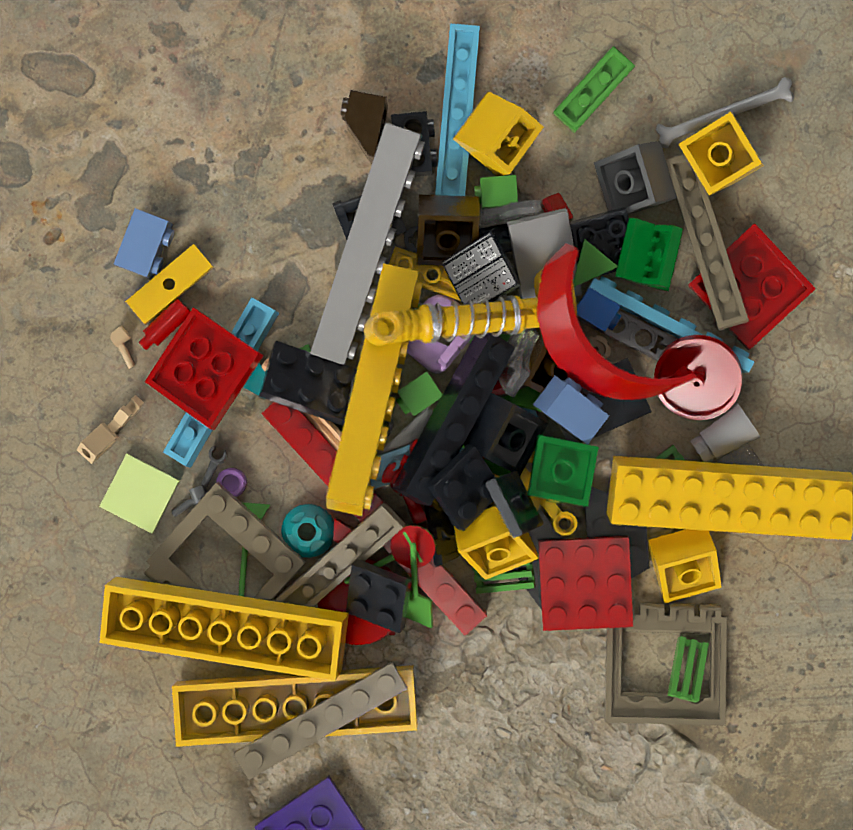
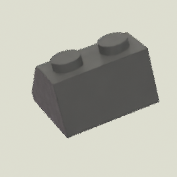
(635, 178)

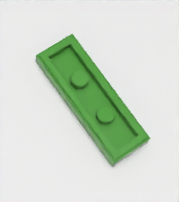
(594, 89)

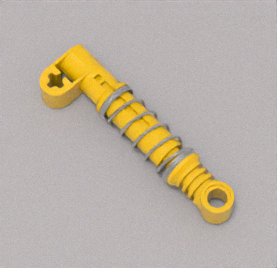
(458, 320)

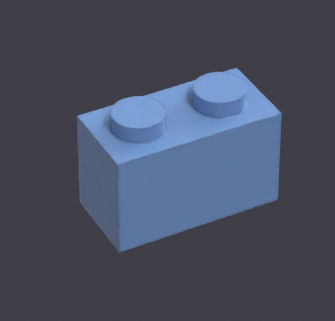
(144, 244)
(571, 409)

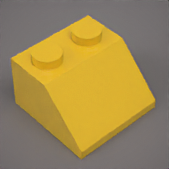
(721, 154)
(490, 546)
(685, 564)

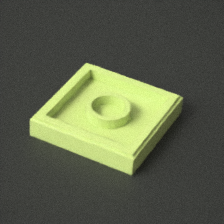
(139, 493)

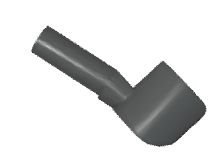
(212, 466)
(197, 494)

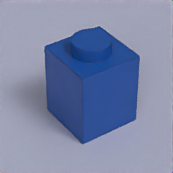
(598, 311)

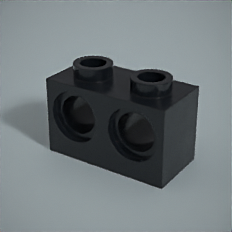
(430, 155)

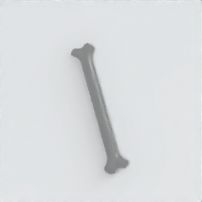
(781, 91)

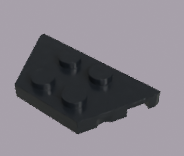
(600, 526)

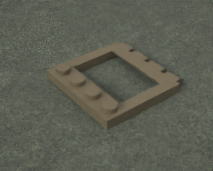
(243, 527)
(659, 707)

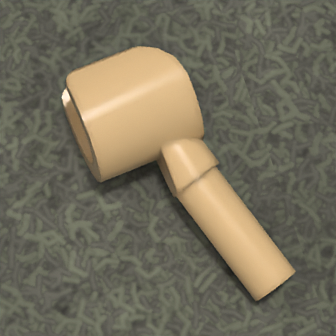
(118, 338)

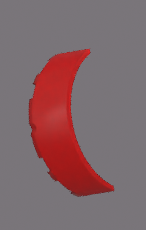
(571, 348)

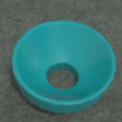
(319, 519)

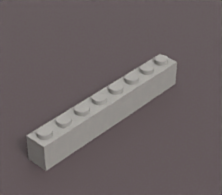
(366, 244)

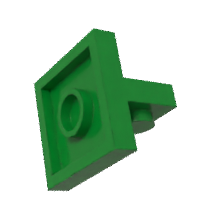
(649, 254)
(562, 471)

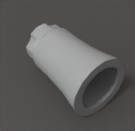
(725, 435)

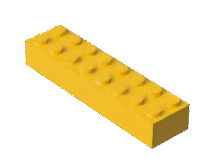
(372, 399)
(731, 498)
(224, 628)
(254, 705)

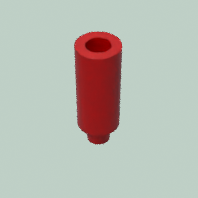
(164, 324)

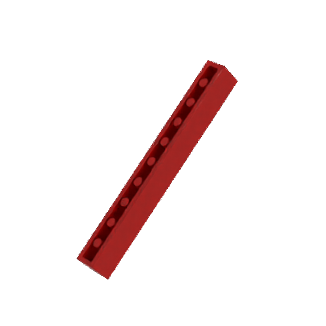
(321, 456)

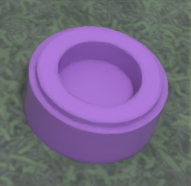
(233, 480)

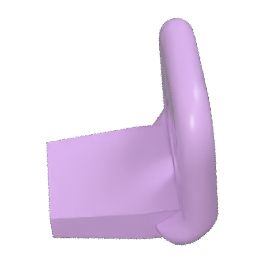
(437, 356)

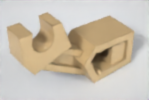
(105, 435)

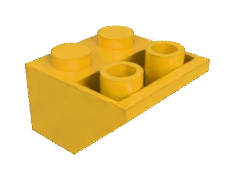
(498, 133)

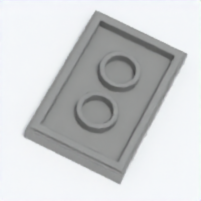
(535, 242)

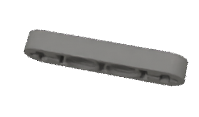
(627, 336)

